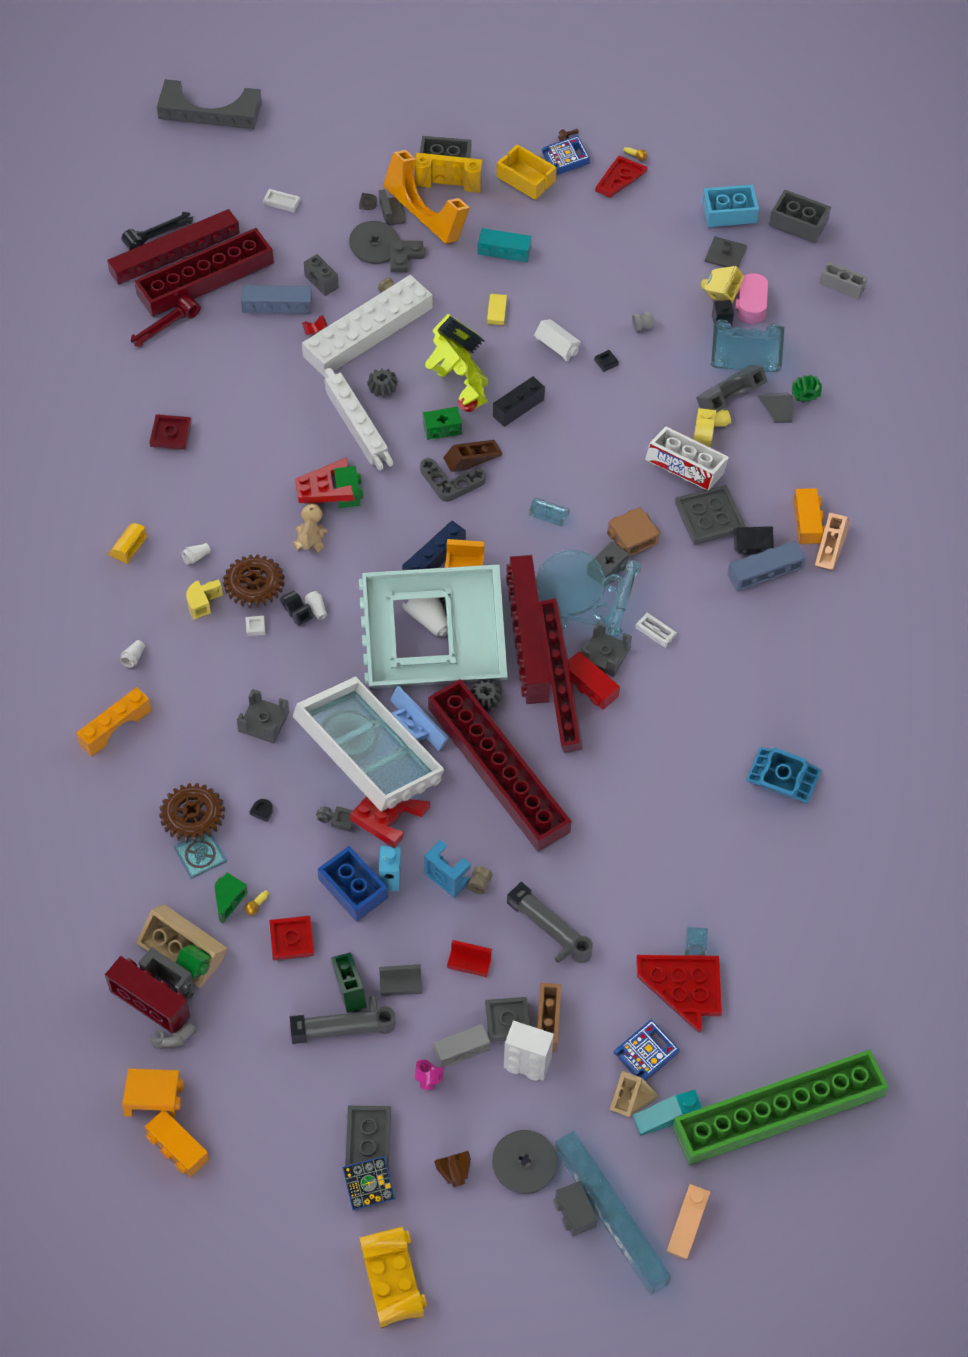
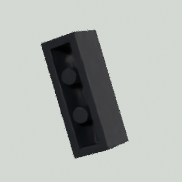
(518, 401)

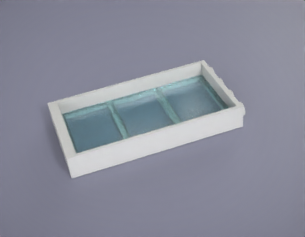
(368, 743)

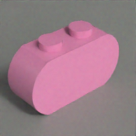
(752, 298)

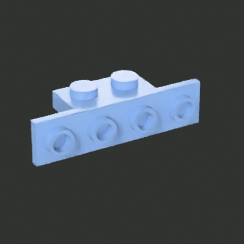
(416, 720)

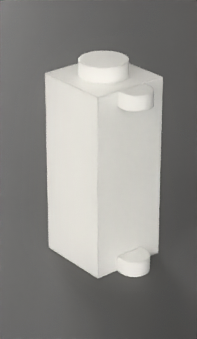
(557, 339)

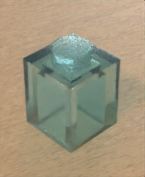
(696, 941)

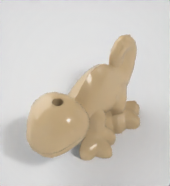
(308, 532)

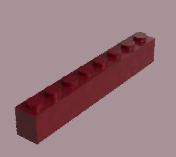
(173, 246)
(560, 676)

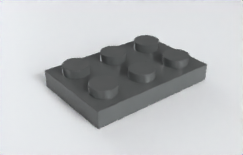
(367, 1133)

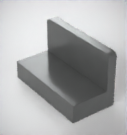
(391, 209)
(400, 980)

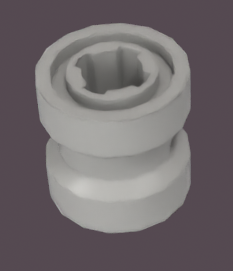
(642, 321)

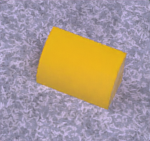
(128, 543)

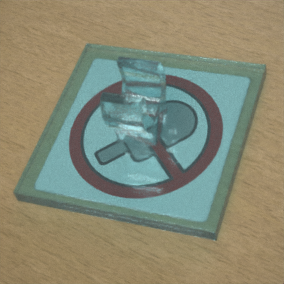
(200, 856)

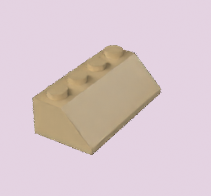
(171, 932)

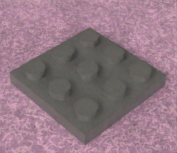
(709, 514)

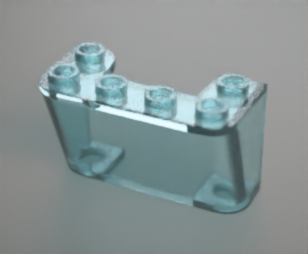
(741, 347)

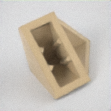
(632, 1094)

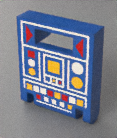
(564, 155)
(643, 1053)

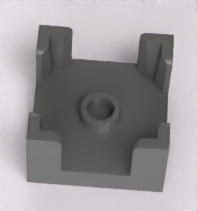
(606, 650)
(263, 718)

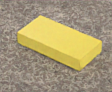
(496, 309)

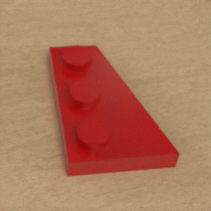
(619, 175)

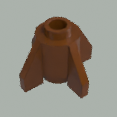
(454, 1168)

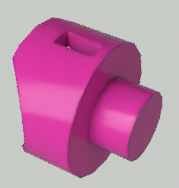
(428, 1074)

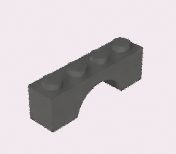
(742, 381)

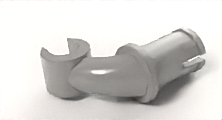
(176, 1039)

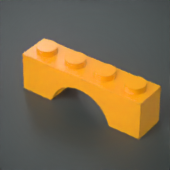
(97, 732)

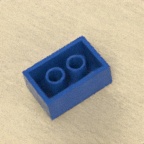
(352, 883)

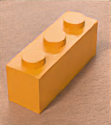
(808, 516)
(176, 1143)

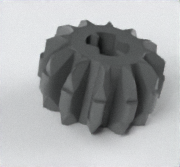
(382, 382)
(487, 694)

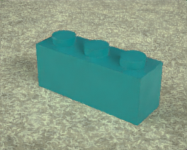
(504, 245)

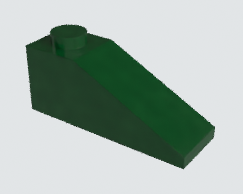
(349, 982)

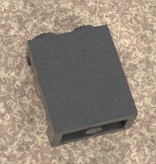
(168, 970)

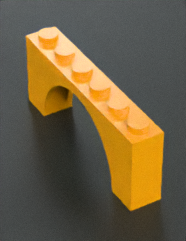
(401, 184)

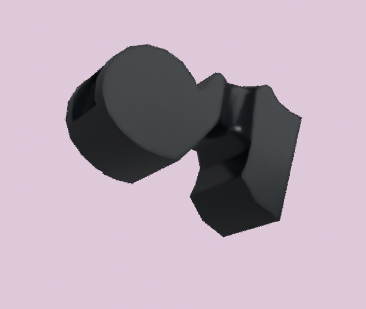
(294, 606)

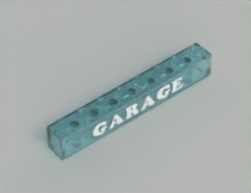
(613, 1213)

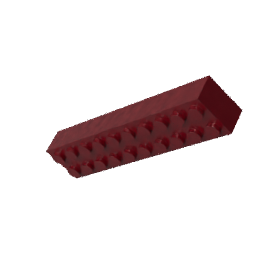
(499, 765)

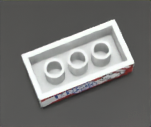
(686, 458)

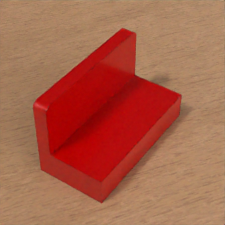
(470, 958)

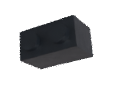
(753, 538)

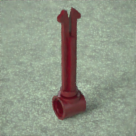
(185, 308)

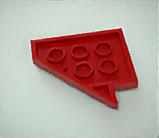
(684, 983)

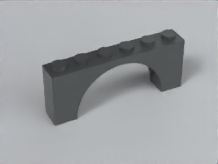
(240, 113)

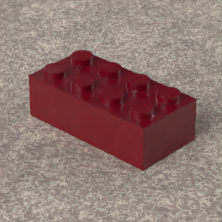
(147, 994)

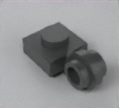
(340, 818)

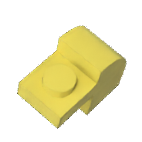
(704, 426)
(199, 597)

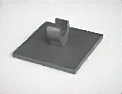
(725, 252)

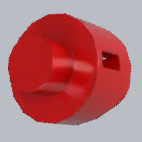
(314, 328)

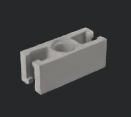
(843, 280)
(461, 1046)

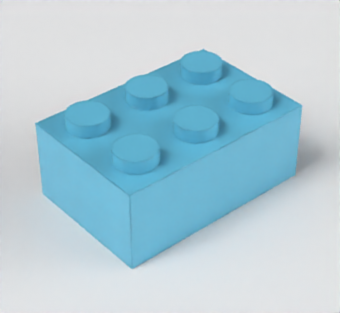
(730, 205)

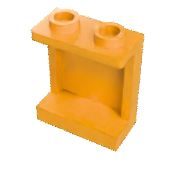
(464, 553)
(152, 1091)

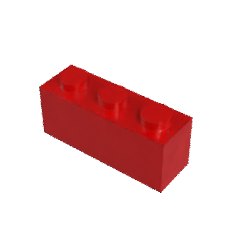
(592, 681)

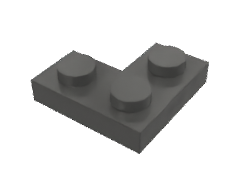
(401, 250)

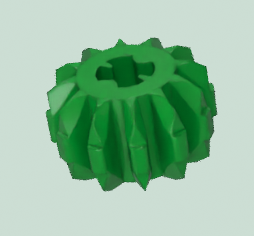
(806, 388)

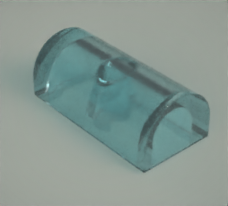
(548, 512)

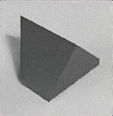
(778, 405)

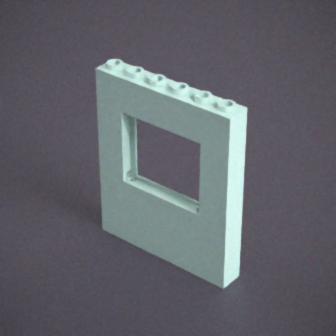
(472, 623)

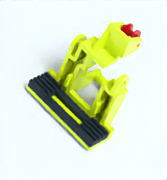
(453, 343)

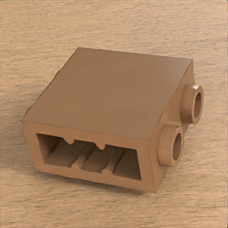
(633, 531)

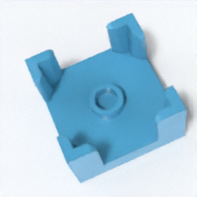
(448, 878)

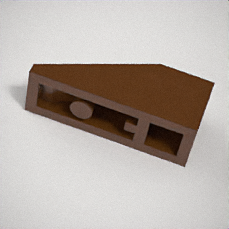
(468, 455)

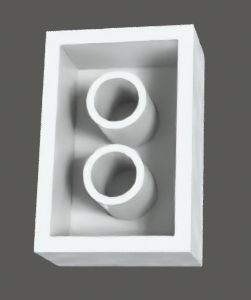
(528, 1051)

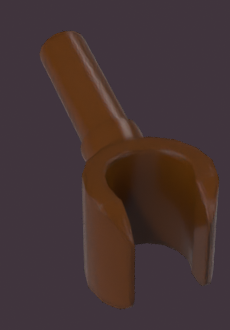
(564, 135)

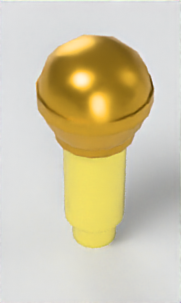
(639, 154)
(252, 907)

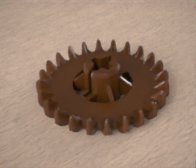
(254, 589)
(191, 822)

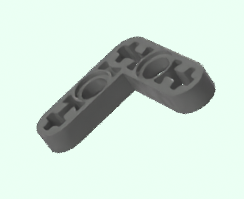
(451, 485)

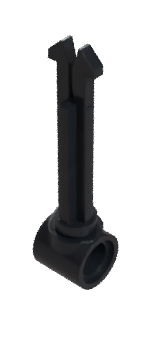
(134, 239)

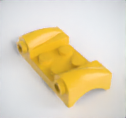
(449, 171)
(392, 1276)

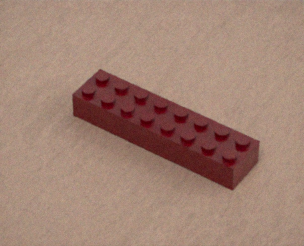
(204, 271)
(528, 630)

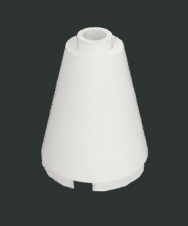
(428, 613)

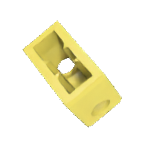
(723, 283)

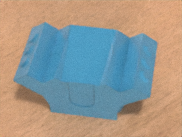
(784, 774)

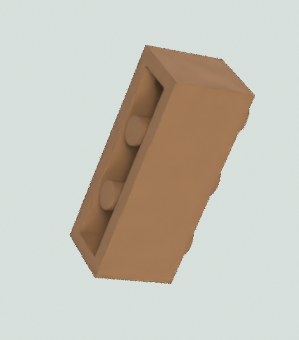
(549, 1010)

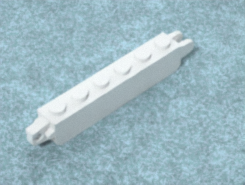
(356, 419)

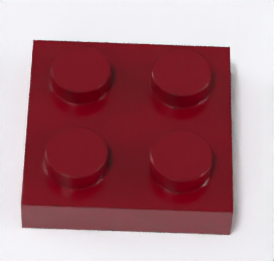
(170, 432)

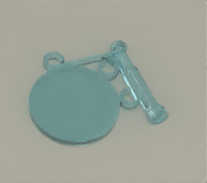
(579, 585)

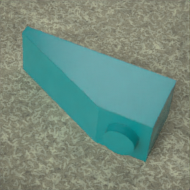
(663, 1113)

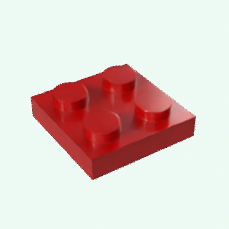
(291, 938)

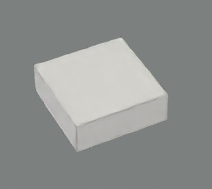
(255, 625)

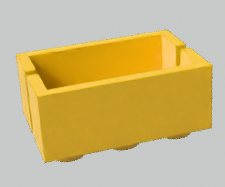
(526, 172)

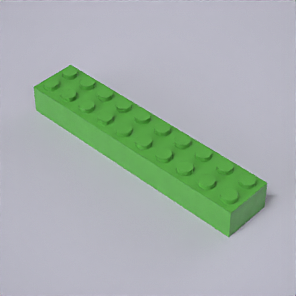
(779, 1107)

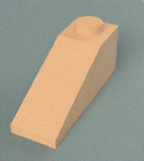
(832, 541)
(688, 1221)

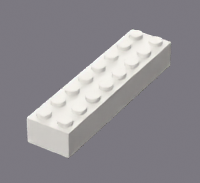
(367, 325)

